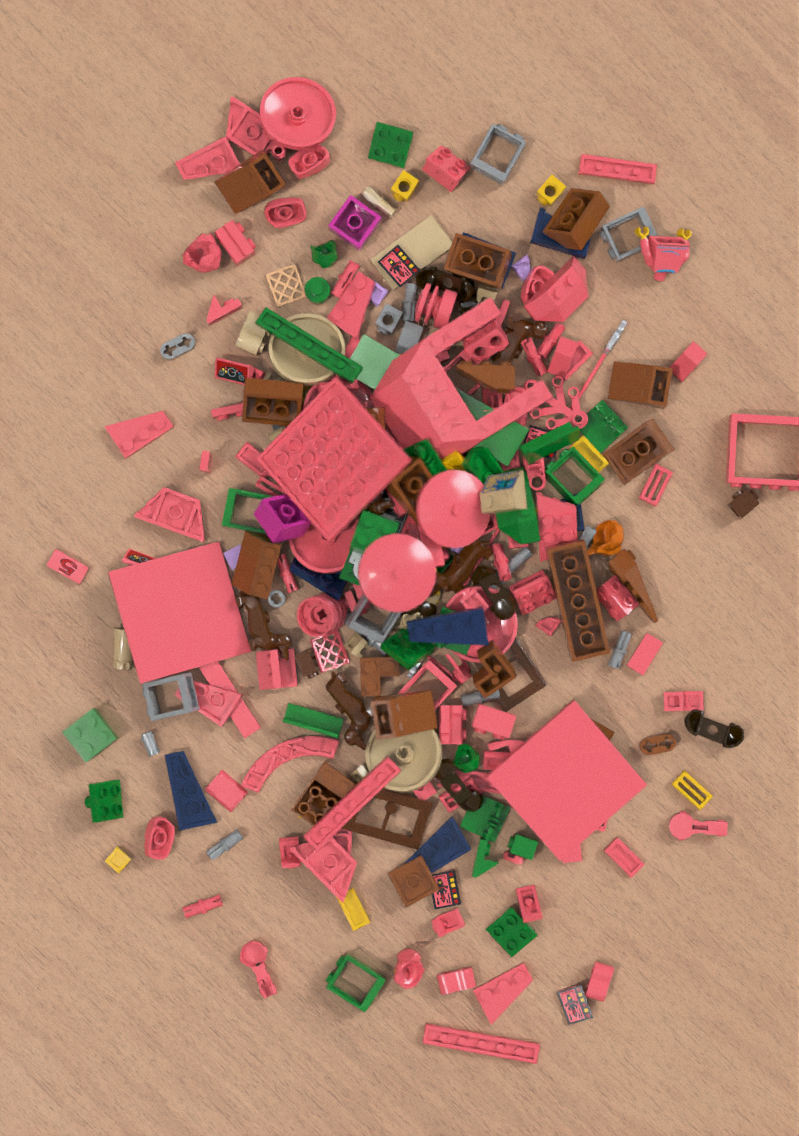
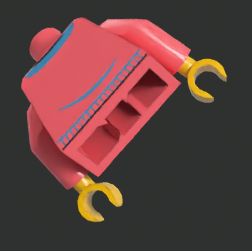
(664, 253)

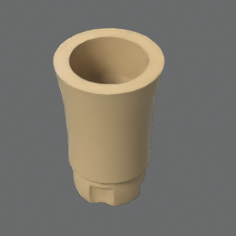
(122, 654)

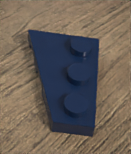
(540, 239)
(327, 583)

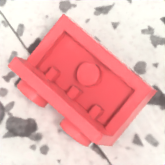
(616, 598)

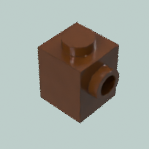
(743, 502)

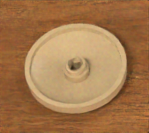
(294, 365)
(415, 754)

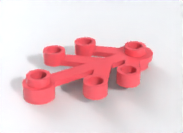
(559, 406)

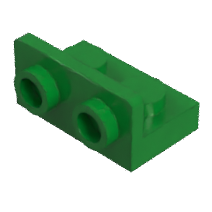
(481, 463)

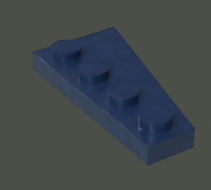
(451, 628)
(188, 798)
(443, 846)

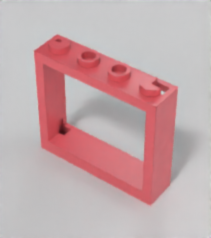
(755, 483)

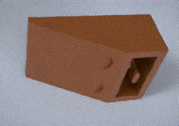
(250, 182)
(491, 377)
(640, 384)
(403, 714)
(322, 793)

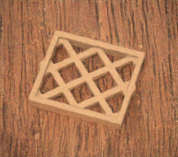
(281, 272)

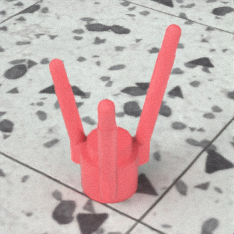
(461, 673)

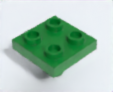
(406, 652)
(105, 801)

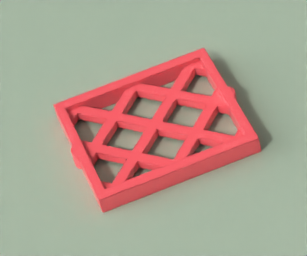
(340, 646)

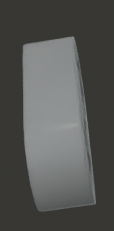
(180, 350)

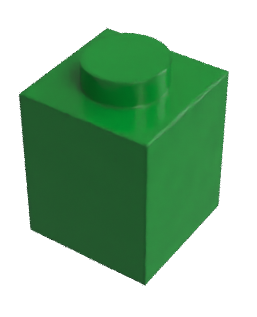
(522, 846)

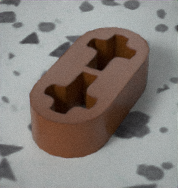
(656, 739)

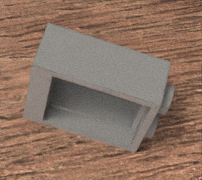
(489, 171)
(643, 219)
(368, 627)
(187, 693)

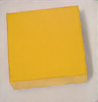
(118, 860)

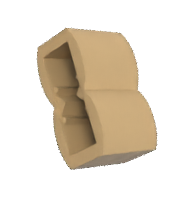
(252, 336)

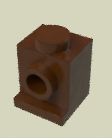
(307, 663)

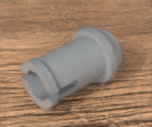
(150, 743)

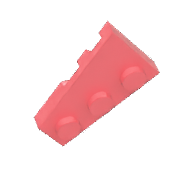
(209, 160)
(351, 307)
(502, 991)

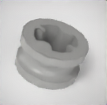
(271, 602)

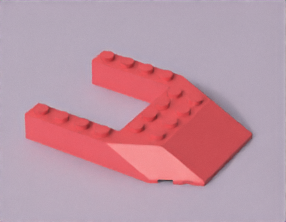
(425, 403)

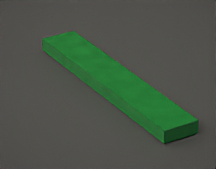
(309, 345)

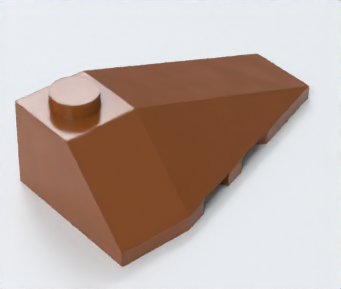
(628, 573)

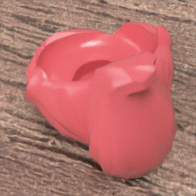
(408, 969)

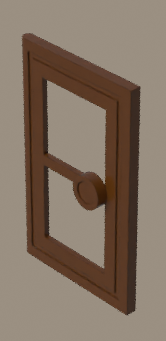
(537, 684)
(395, 798)

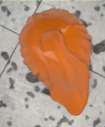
(607, 539)

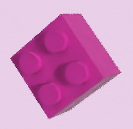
(355, 223)
(281, 518)

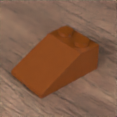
(478, 261)
(638, 451)
(407, 485)

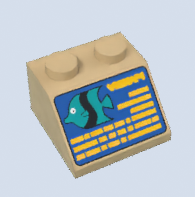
(503, 493)

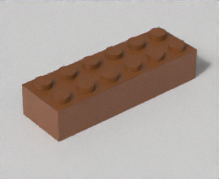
(577, 600)

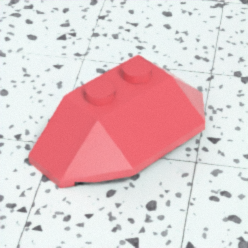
(560, 294)

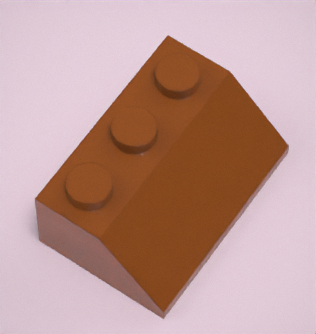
(577, 218)
(271, 401)
(256, 564)

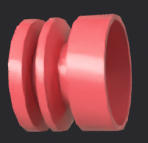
(435, 306)
(321, 615)

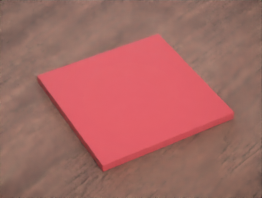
(333, 459)
(179, 612)
(566, 780)

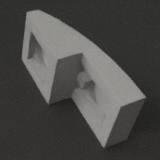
(409, 337)

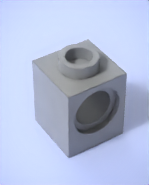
(390, 311)

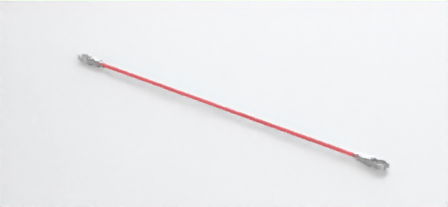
(607, 349)

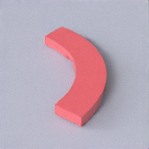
(284, 752)

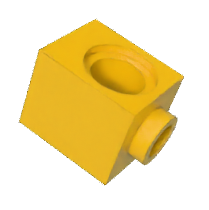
(404, 178)
(553, 183)

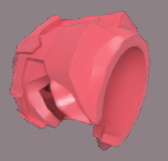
(203, 254)

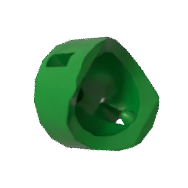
(324, 254)
(317, 290)
(466, 758)

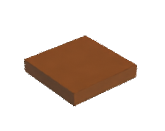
(413, 881)

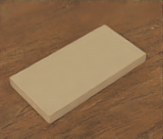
(421, 244)

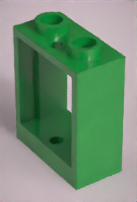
(588, 469)
(230, 505)
(371, 994)

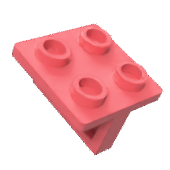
(445, 168)
(532, 592)
(275, 671)

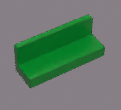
(549, 442)
(313, 720)

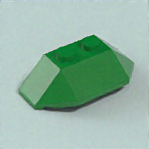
(520, 524)

